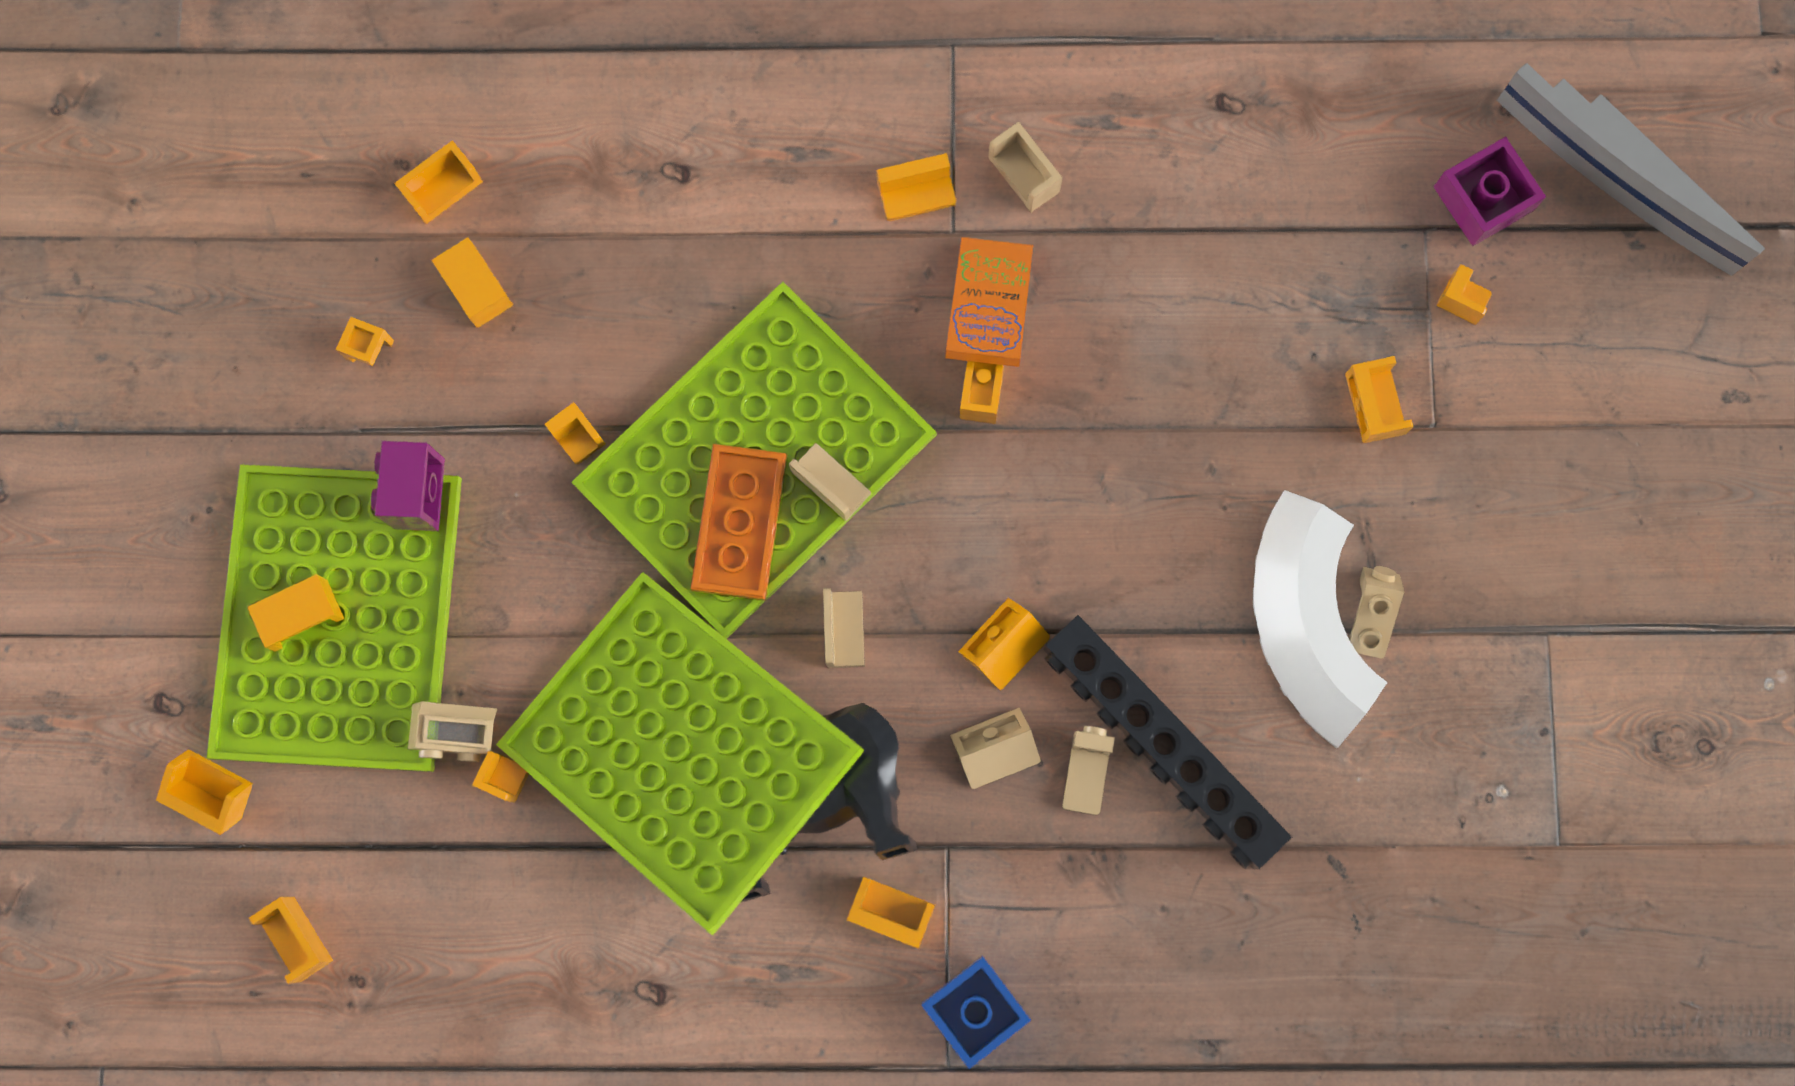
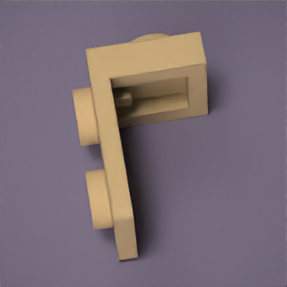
(1377, 610)
(1087, 770)

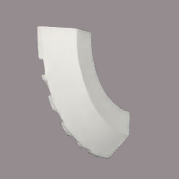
(1302, 621)

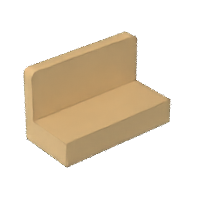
(830, 481)
(843, 629)
(996, 748)

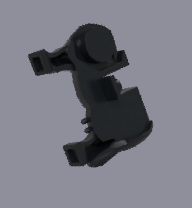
(865, 791)

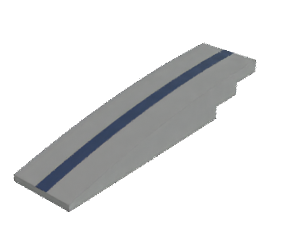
(1628, 167)

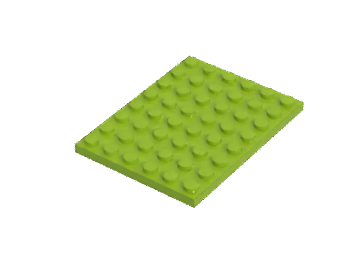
(768, 387)
(345, 685)
(679, 751)

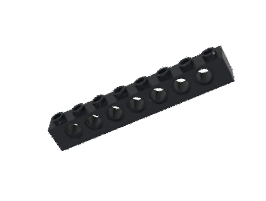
(1266, 834)

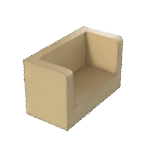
(1025, 167)

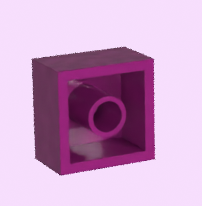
(1489, 191)
(408, 485)

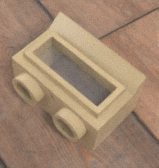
(451, 729)

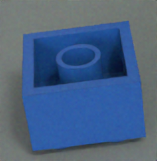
(975, 1012)

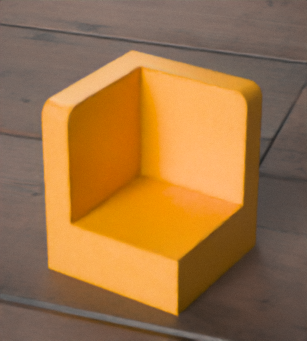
(1464, 296)
(362, 341)
(575, 433)
(500, 777)

